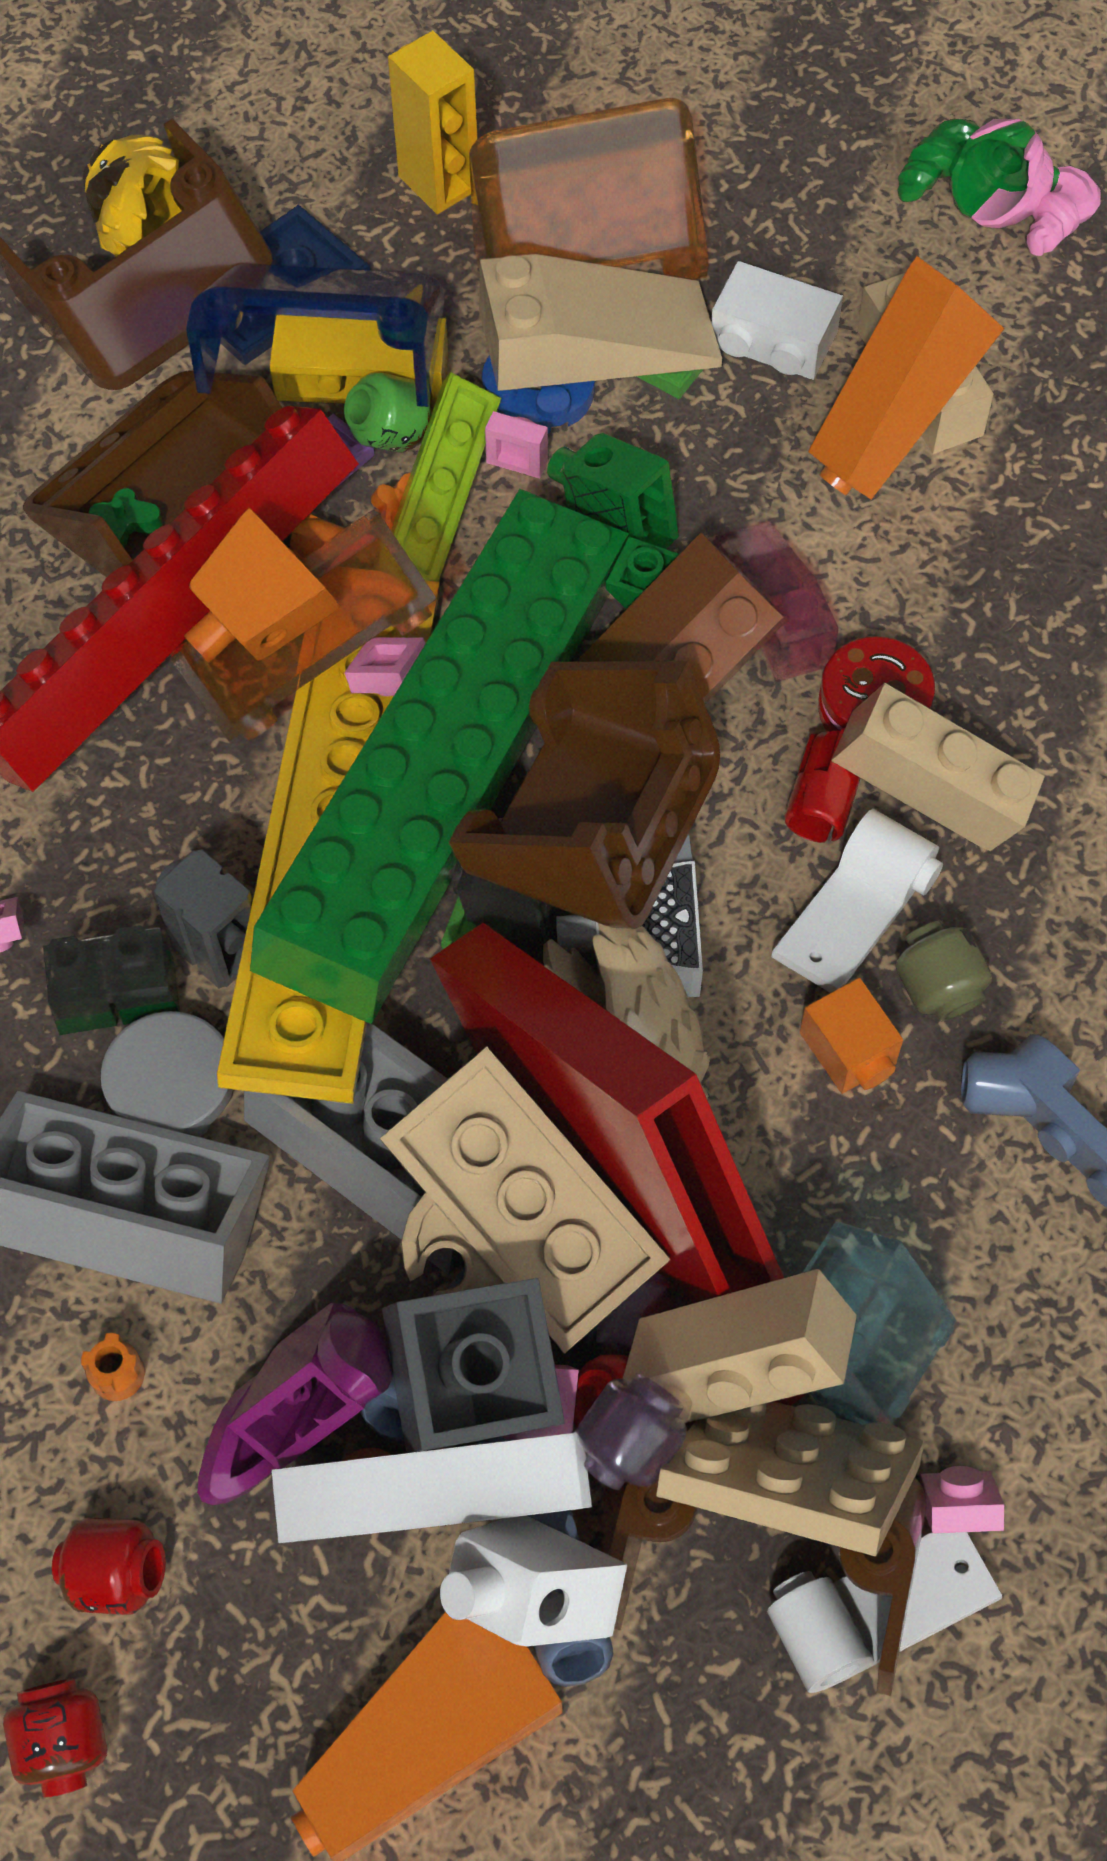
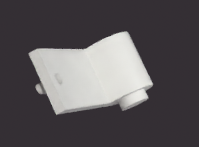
(859, 901)
(842, 1629)

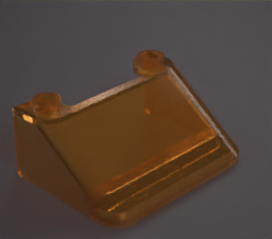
(593, 189)
(375, 590)

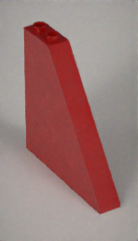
(621, 1107)

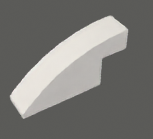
(431, 1488)

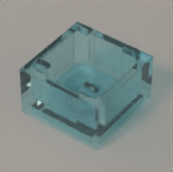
(896, 1324)

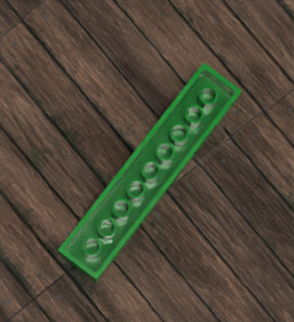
(439, 750)

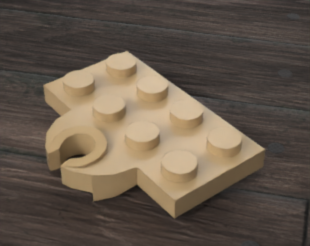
(516, 1202)

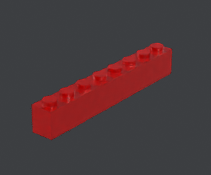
(148, 604)

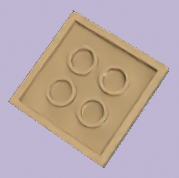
(796, 1472)

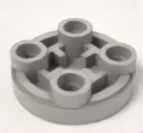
(166, 1073)

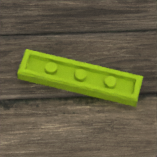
(443, 474)

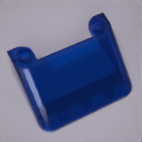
(403, 304)

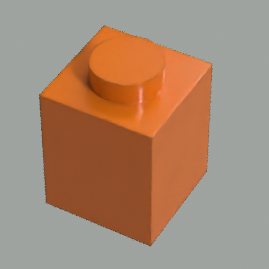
(852, 1037)

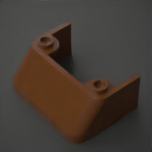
(139, 303)
(888, 1574)

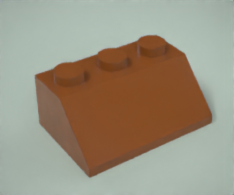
(696, 614)

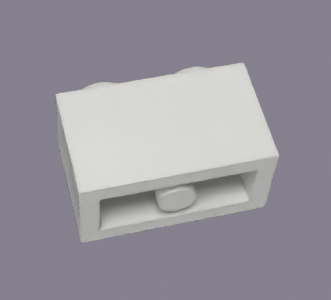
(776, 320)

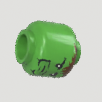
(385, 413)

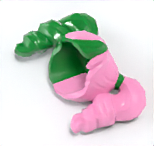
(1002, 178)

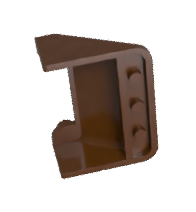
(158, 450)

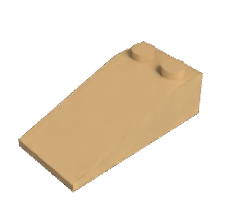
(589, 322)

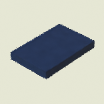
(293, 241)

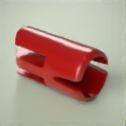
(821, 791)

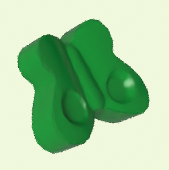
(128, 515)

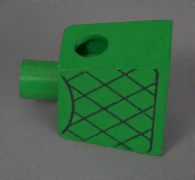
(619, 487)

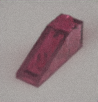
(775, 569)

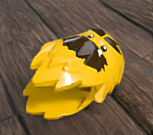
(129, 189)

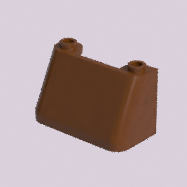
(607, 793)

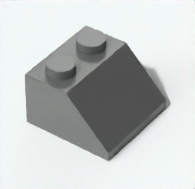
(472, 1365)

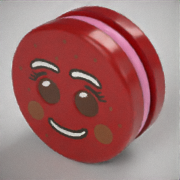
(862, 668)

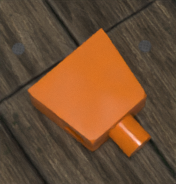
(255, 593)

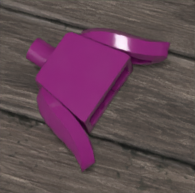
(296, 1400)

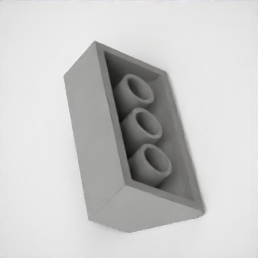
(343, 1139)
(126, 1196)

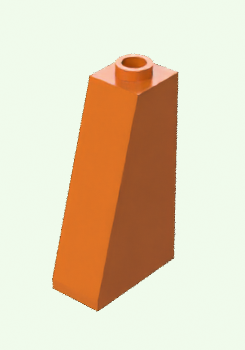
(902, 379)
(425, 1730)

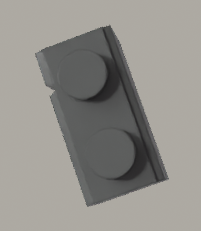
(205, 915)

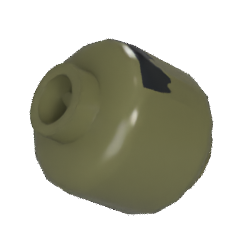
(943, 971)

